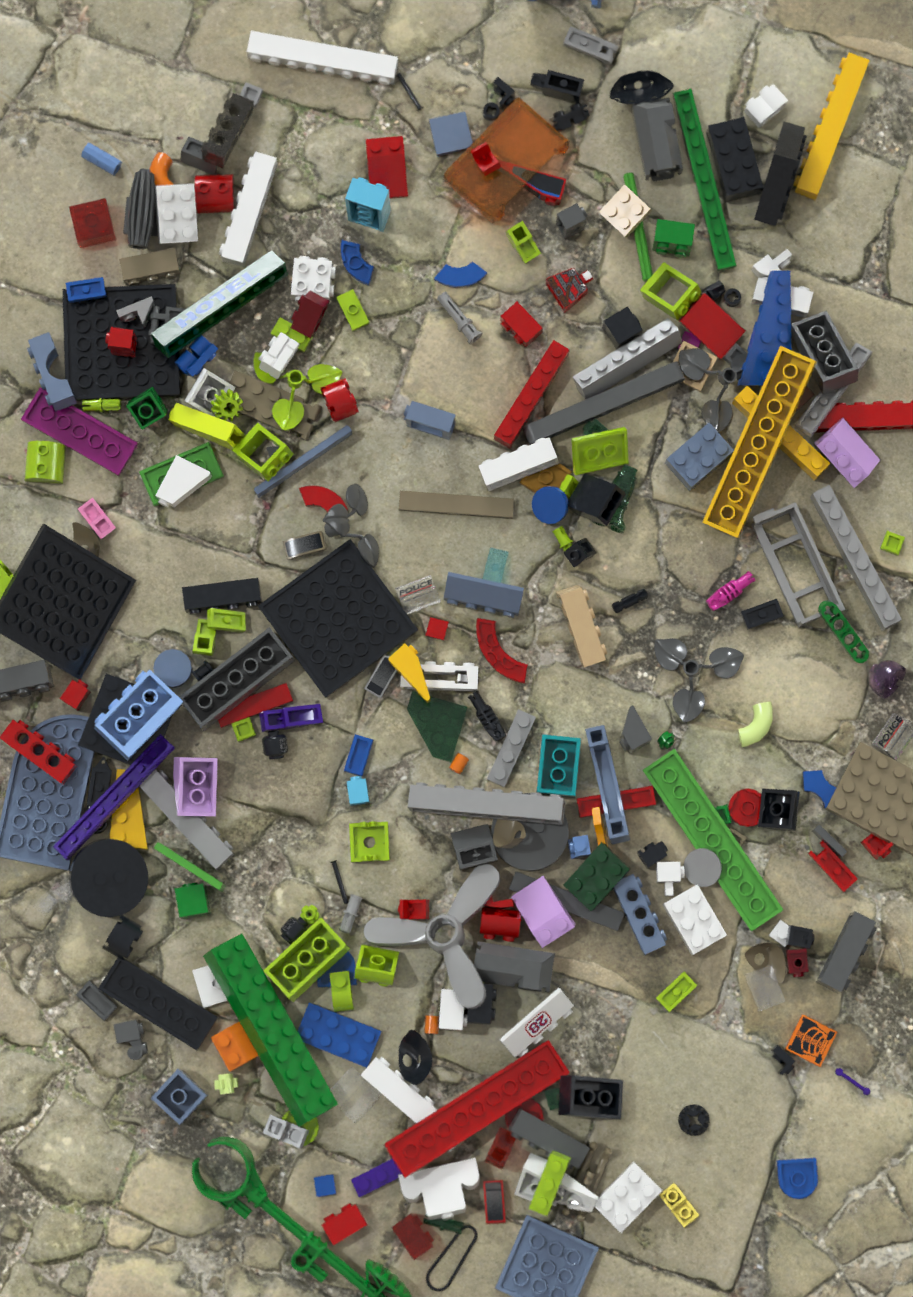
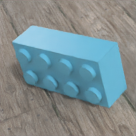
(368, 204)

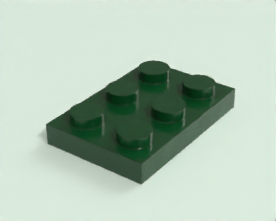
(597, 876)

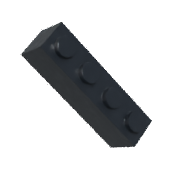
(222, 595)

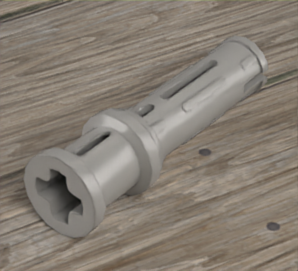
(464, 324)

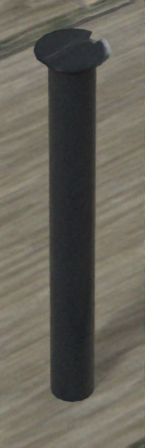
(410, 93)
(339, 880)

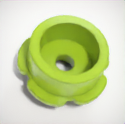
(309, 909)

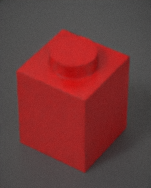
(75, 694)

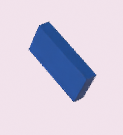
(358, 755)

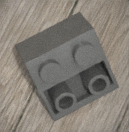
(474, 847)

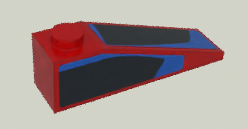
(547, 188)

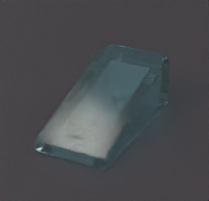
(495, 565)

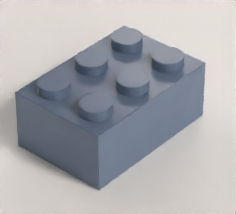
(699, 456)

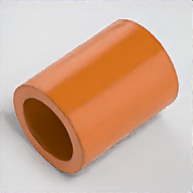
(459, 763)
(431, 1024)

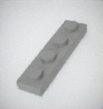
(511, 748)

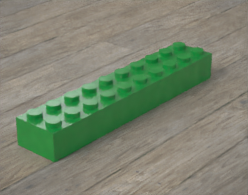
(270, 1030)

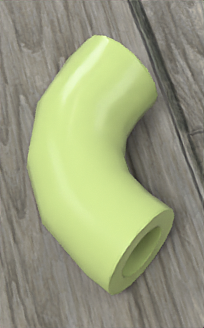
(759, 726)

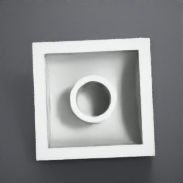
(204, 389)

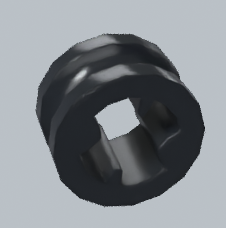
(492, 106)
(735, 302)

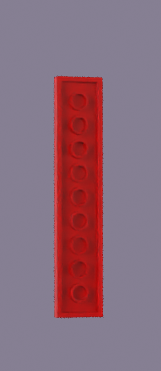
(476, 1109)

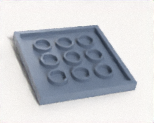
(546, 1262)

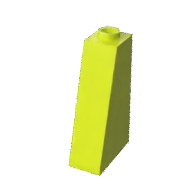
(206, 426)

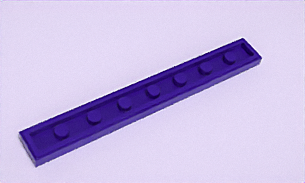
(114, 797)

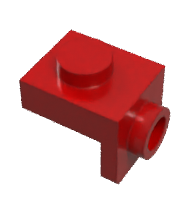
(485, 159)
(877, 846)
(414, 909)

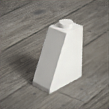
(181, 481)

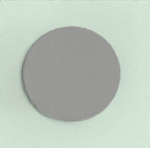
(702, 867)

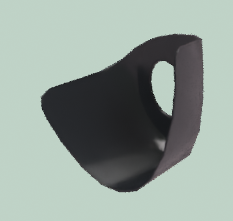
(415, 1045)

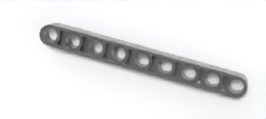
(604, 403)

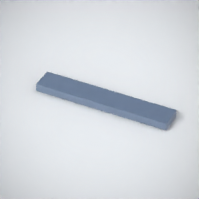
(303, 461)

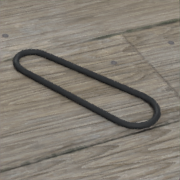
(460, 1263)

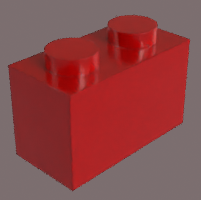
(520, 324)
(121, 342)
(344, 1223)

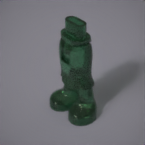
(625, 481)

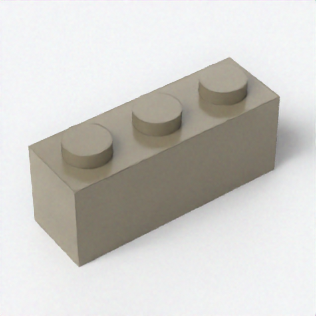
(150, 267)

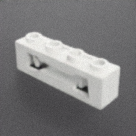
(448, 669)

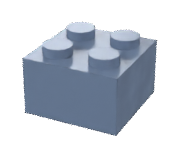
(179, 1096)

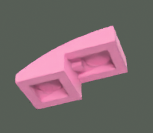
(96, 518)

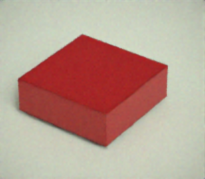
(437, 629)

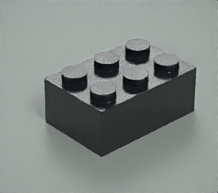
(590, 1097)

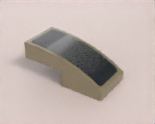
(304, 545)

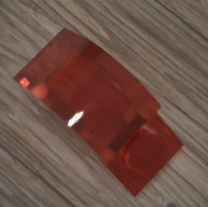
(500, 1148)

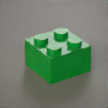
(673, 238)

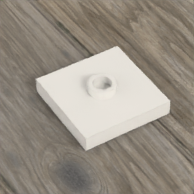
(208, 987)

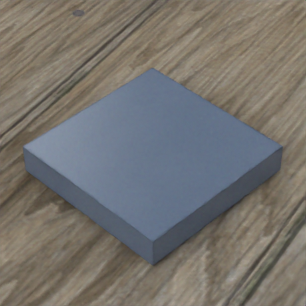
(450, 133)

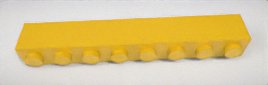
(832, 125)

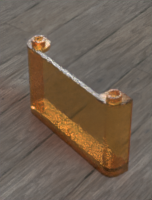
(522, 146)

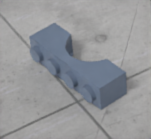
(58, 390)

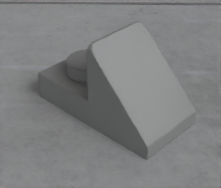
(142, 308)

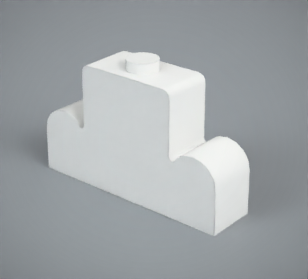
(441, 1187)

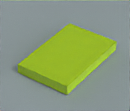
(600, 451)

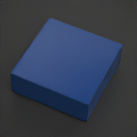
(325, 1185)

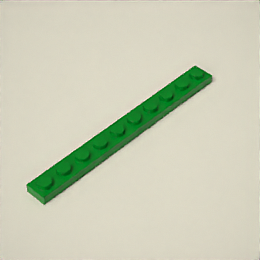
(704, 180)

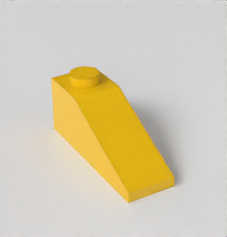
(408, 665)

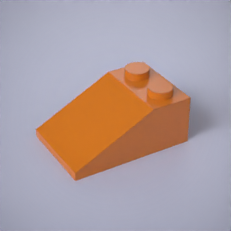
(234, 1046)

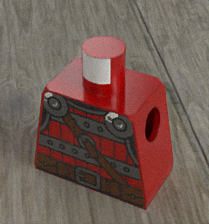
(568, 287)

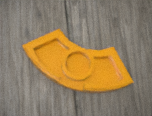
(599, 826)

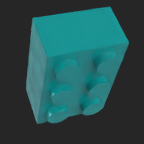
(558, 765)

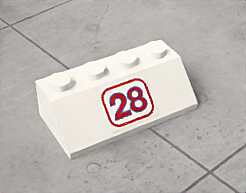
(537, 1022)

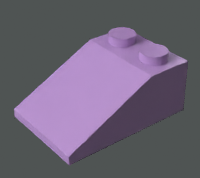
(195, 786)
(543, 911)

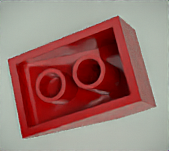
(387, 164)

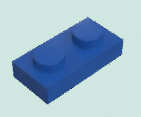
(86, 289)

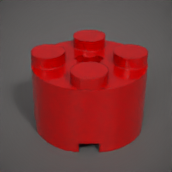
(339, 400)

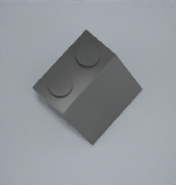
(634, 732)

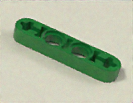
(843, 631)

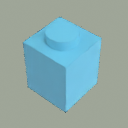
(357, 791)

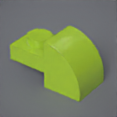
(522, 241)
(204, 639)
(341, 991)

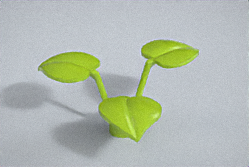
(290, 413)

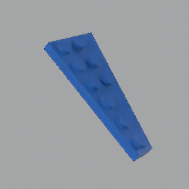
(770, 330)

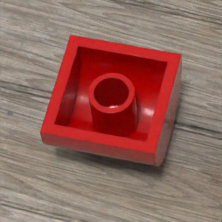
(214, 193)
(500, 923)

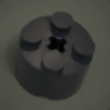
(122, 937)

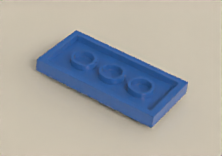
(338, 1035)

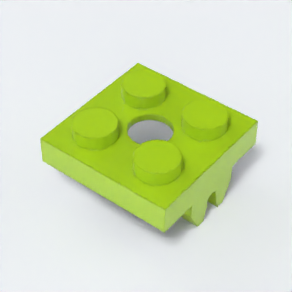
(362, 830)

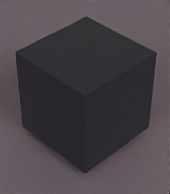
(622, 327)

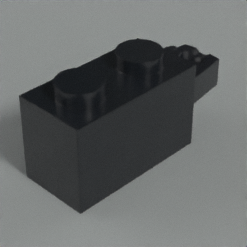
(558, 85)

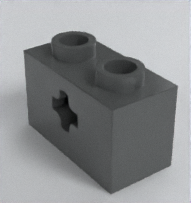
(571, 221)

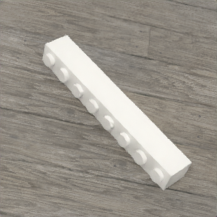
(322, 58)

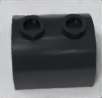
(779, 809)

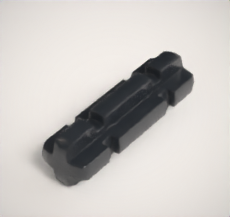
(629, 600)

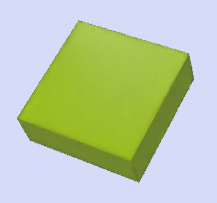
(892, 543)
(243, 729)

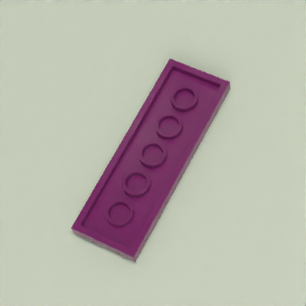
(80, 433)

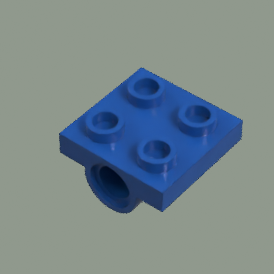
(192, 363)

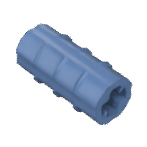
(101, 159)

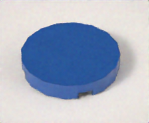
(550, 504)

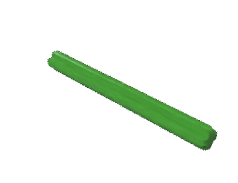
(639, 234)

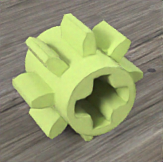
(226, 1083)

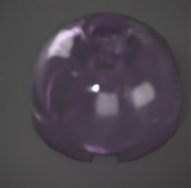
(885, 677)

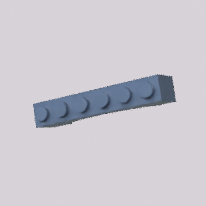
(608, 784)

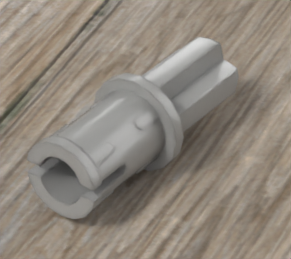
(350, 914)

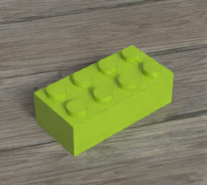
(306, 959)

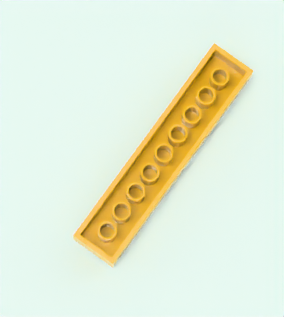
(759, 441)

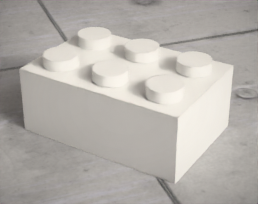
(176, 213)
(694, 919)
(627, 1197)

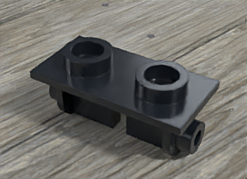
(563, 118)

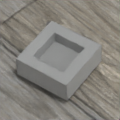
(252, 92)

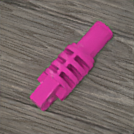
(729, 591)

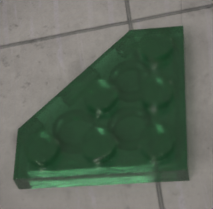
(438, 724)

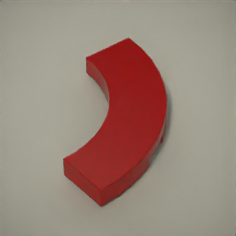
(494, 653)

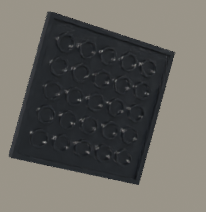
(88, 360)
(62, 601)
(337, 618)

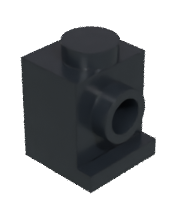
(652, 854)

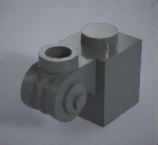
(131, 1032)

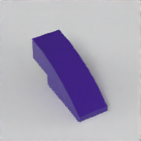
(290, 717)

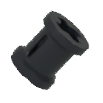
(202, 671)

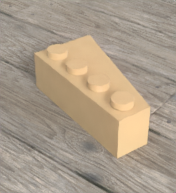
(582, 625)

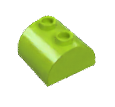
(45, 462)
(376, 965)

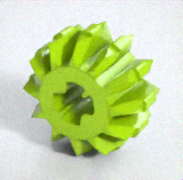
(233, 405)

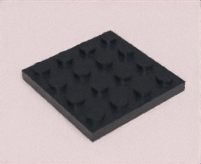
(110, 690)

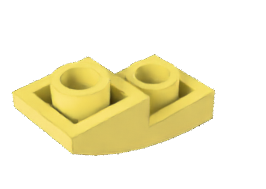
(679, 1205)

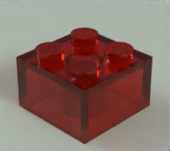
(92, 223)

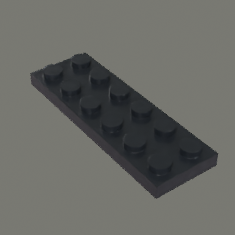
(158, 1003)

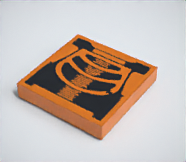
(811, 1040)

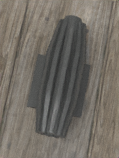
(140, 211)

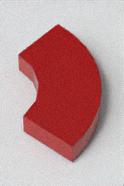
(320, 497)

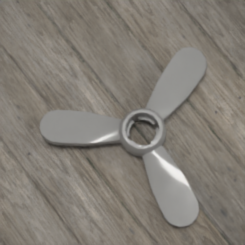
(467, 903)

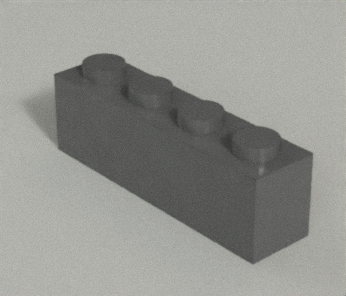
(547, 1137)

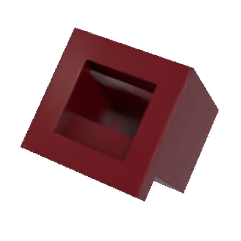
(791, 956)

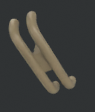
(588, 1179)

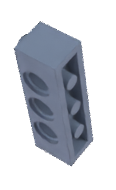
(637, 925)

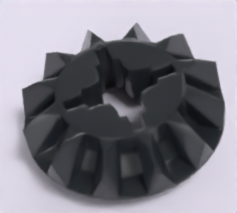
(684, 1121)

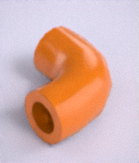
(160, 167)

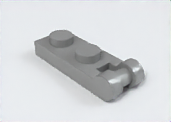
(590, 45)

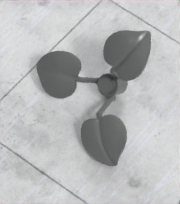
(694, 365)
(338, 523)
(671, 652)

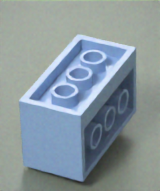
(140, 727)

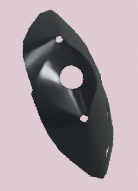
(646, 92)

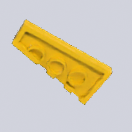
(128, 821)

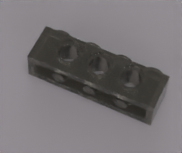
(219, 154)

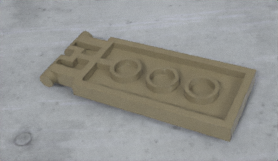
(259, 400)

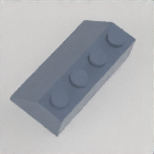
(483, 594)

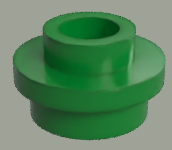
(666, 740)

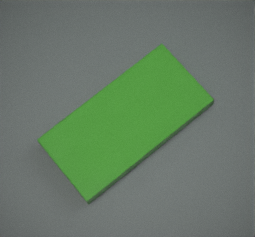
(201, 456)
(189, 866)

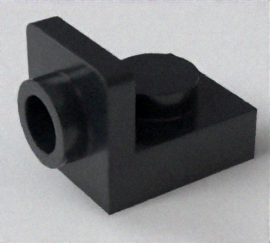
(504, 90)
(579, 552)
(800, 937)
(781, 1056)

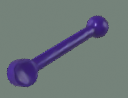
(839, 1072)

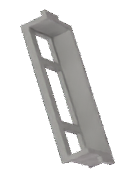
(812, 552)

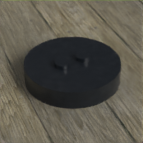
(108, 877)

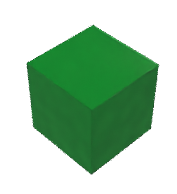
(147, 408)
(192, 900)

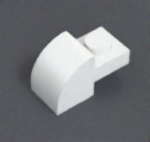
(766, 264)

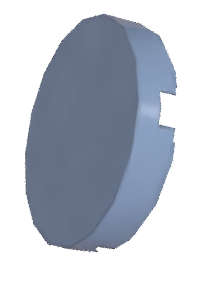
(172, 668)

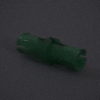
(445, 1224)

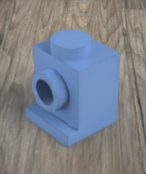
(579, 846)

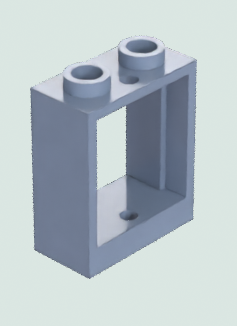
(429, 420)

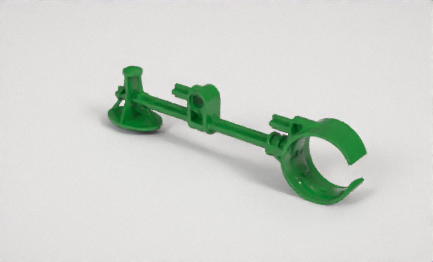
(311, 1246)

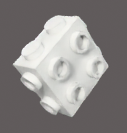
(313, 276)

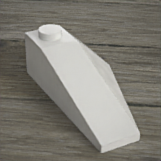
(569, 1192)

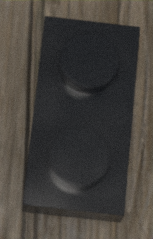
(762, 614)

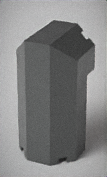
(657, 139)
(514, 966)

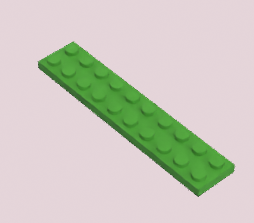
(708, 831)

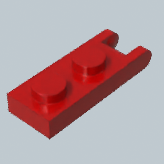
(834, 867)

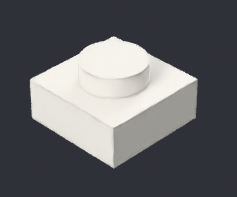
(779, 933)

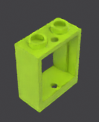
(659, 279)
(252, 441)

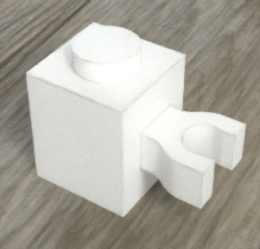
(669, 873)

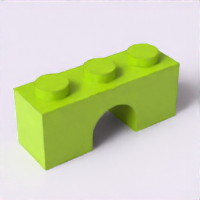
(549, 1183)

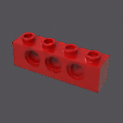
(12, 735)

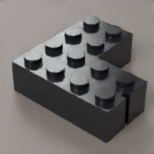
(781, 174)

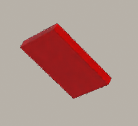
(712, 326)

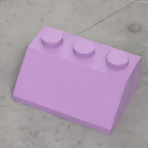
(847, 452)

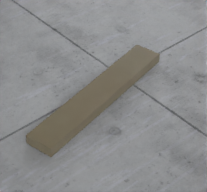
(456, 504)

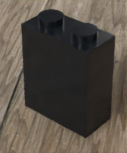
(595, 499)

